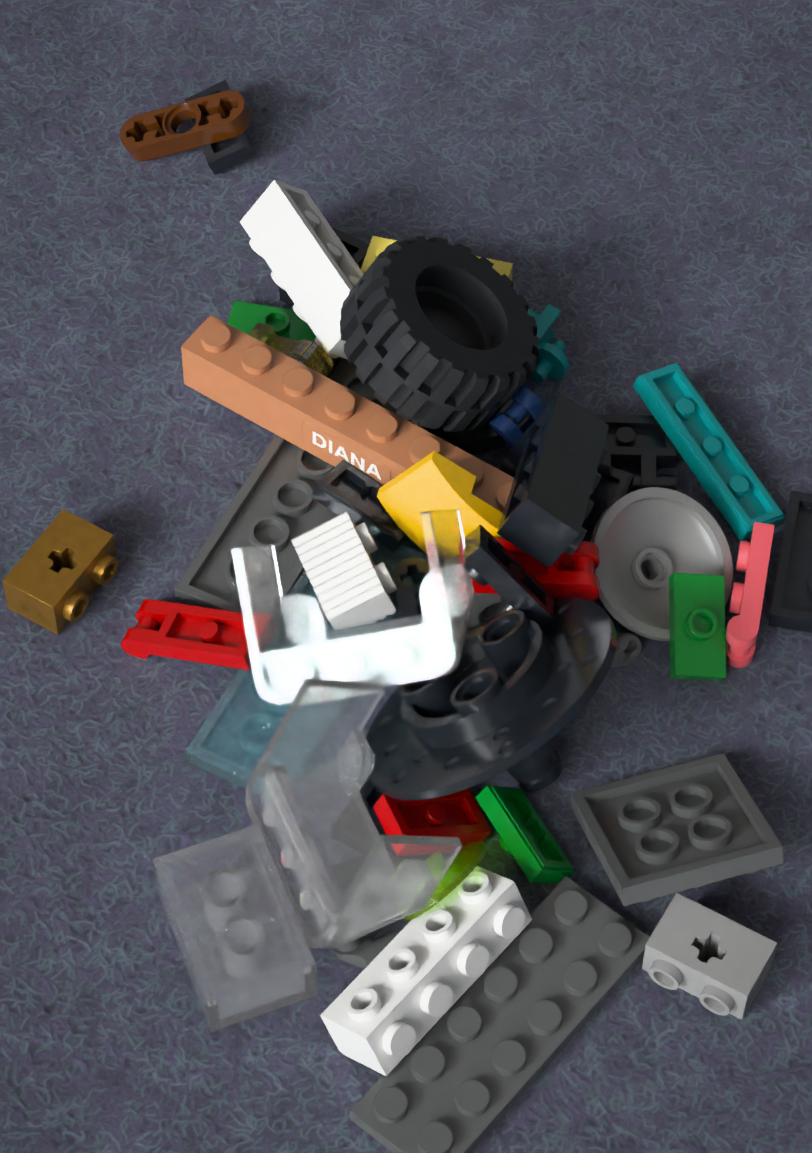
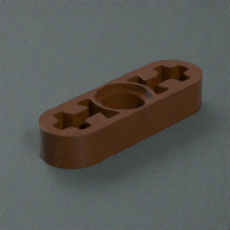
(214, 107)

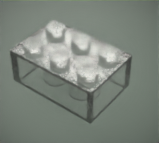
(235, 927)

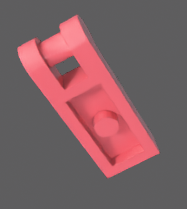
(748, 596)

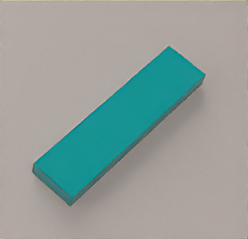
(707, 450)

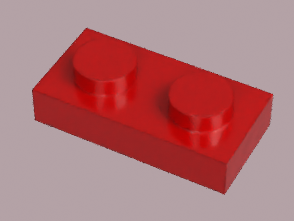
(437, 817)

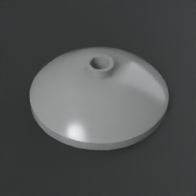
(668, 537)

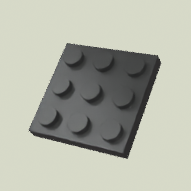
(676, 829)

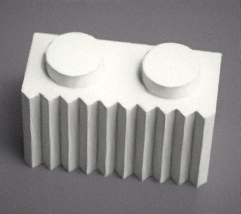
(344, 574)

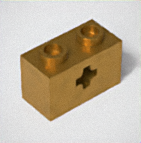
(61, 572)

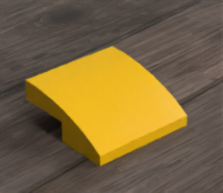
(436, 485)

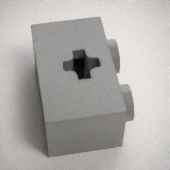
(736, 957)

